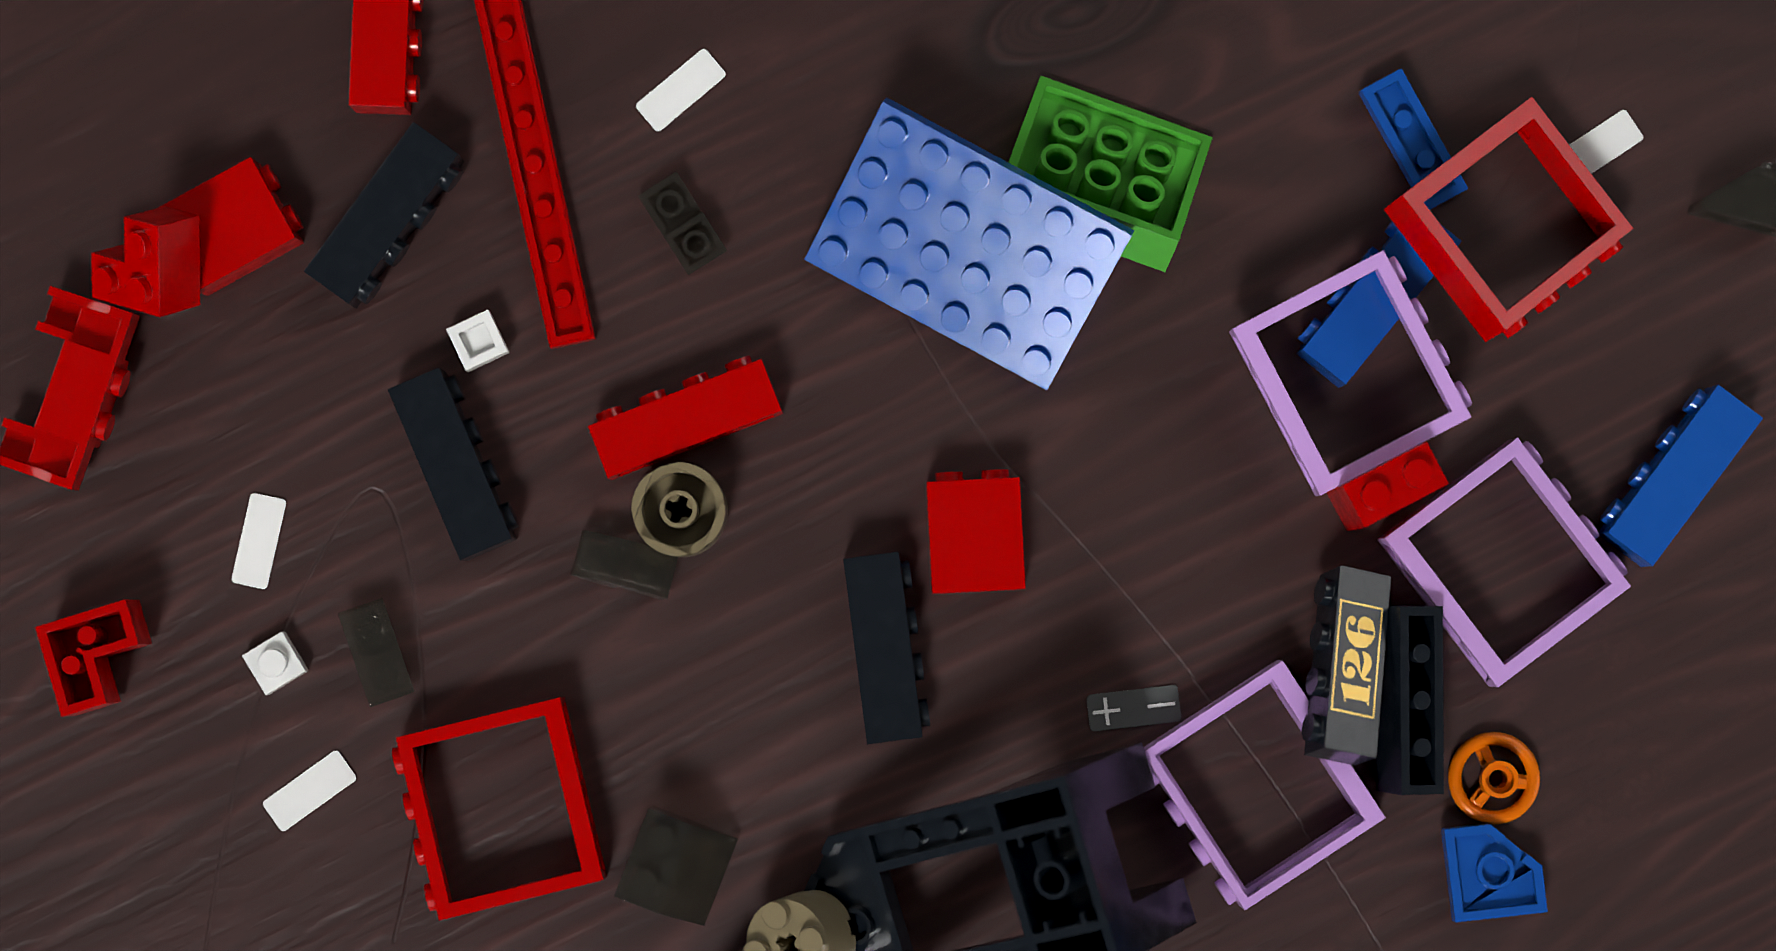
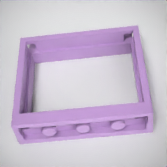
(1282, 408)
(1455, 620)
(1204, 846)

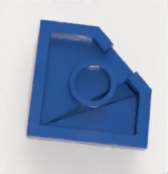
(1490, 875)

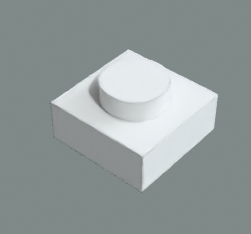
(477, 340)
(275, 663)

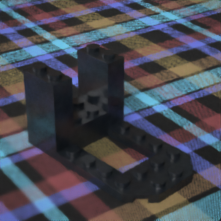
(1052, 852)

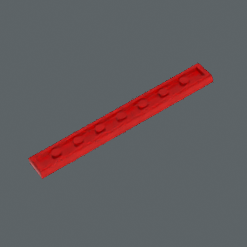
(535, 172)

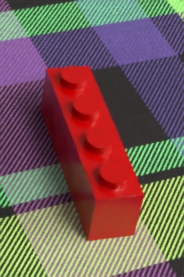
(383, 56)
(685, 418)

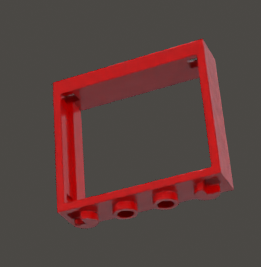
(1455, 270)
(574, 790)

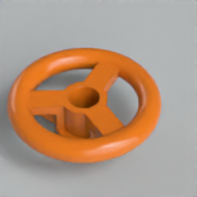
(1511, 779)

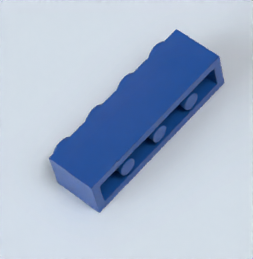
(1361, 314)
(1678, 475)

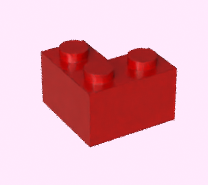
(155, 266)
(79, 650)

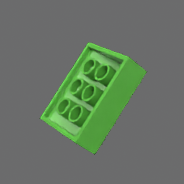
(1114, 162)

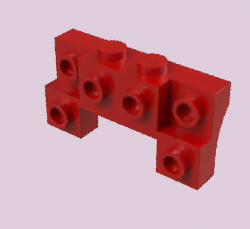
(80, 392)

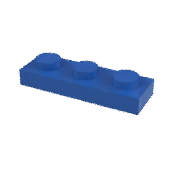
(1409, 133)

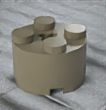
(667, 486)
(801, 923)

